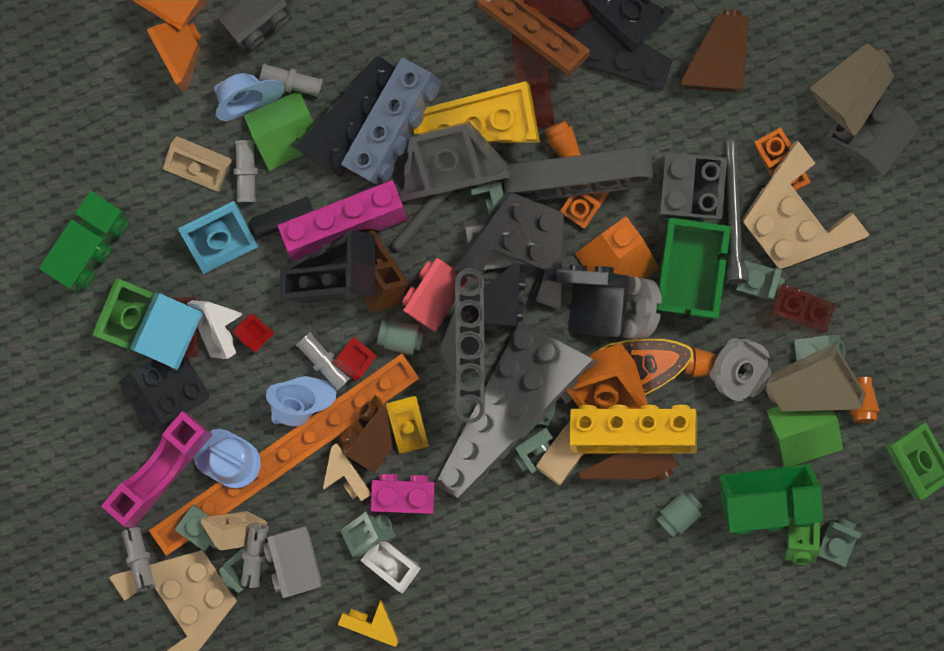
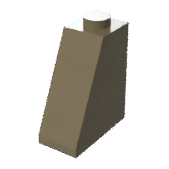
(854, 87)
(816, 384)

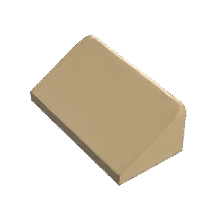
(197, 164)
(230, 529)

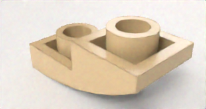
(559, 459)

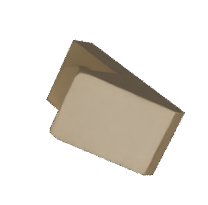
(340, 466)

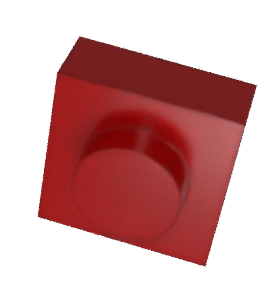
(253, 332)
(354, 358)

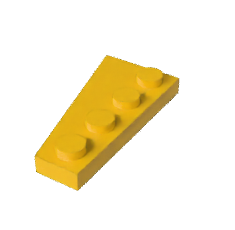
(498, 115)

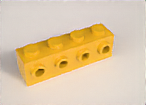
(633, 430)

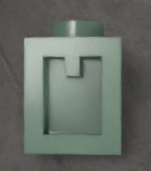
(495, 191)
(763, 281)
(535, 444)
(367, 532)
(838, 541)

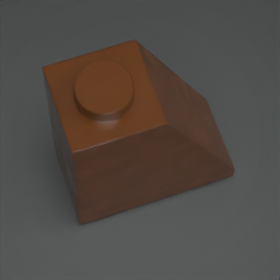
(721, 56)

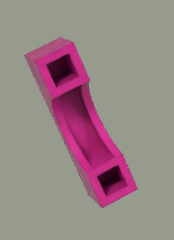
(370, 209)
(141, 491)

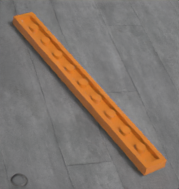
(293, 447)

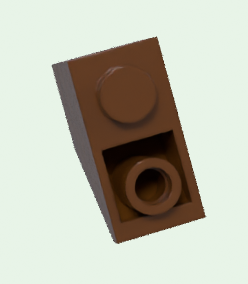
(369, 437)

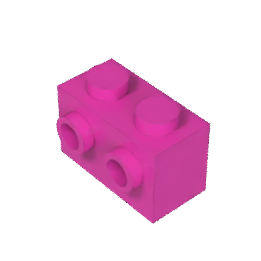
(402, 496)

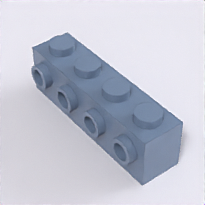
(392, 122)

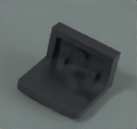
(597, 300)
(162, 392)

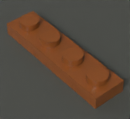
(538, 33)

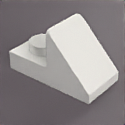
(213, 330)
(391, 565)

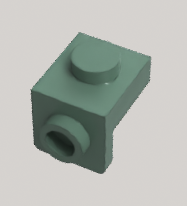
(808, 346)
(193, 530)
(232, 571)

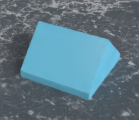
(218, 237)
(166, 330)

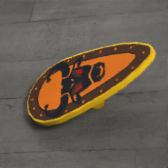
(657, 360)

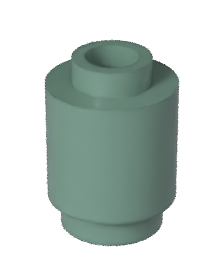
(400, 336)
(680, 514)

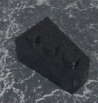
(333, 273)

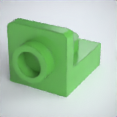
(803, 543)

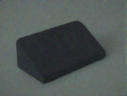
(268, 222)

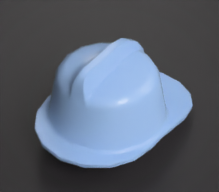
(244, 93)
(298, 399)
(228, 459)

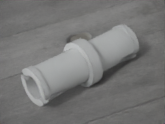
(292, 80)
(245, 171)
(323, 361)
(254, 555)
(138, 559)

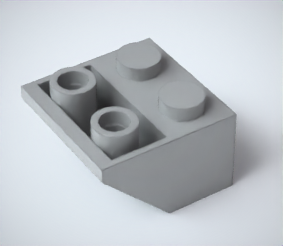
(293, 562)

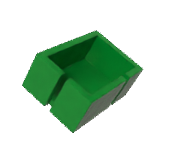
(85, 244)
(690, 270)
(770, 498)

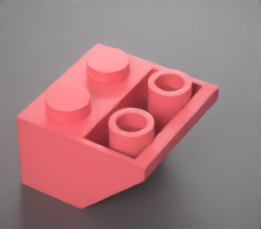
(434, 295)

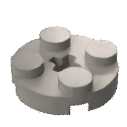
(641, 308)
(728, 362)

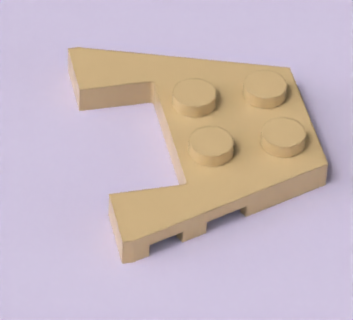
(786, 224)
(190, 591)

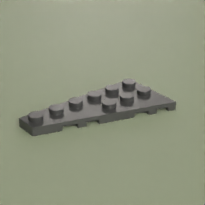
(517, 397)

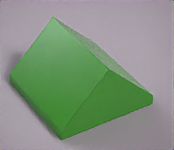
(277, 127)
(122, 313)
(804, 434)
(918, 461)

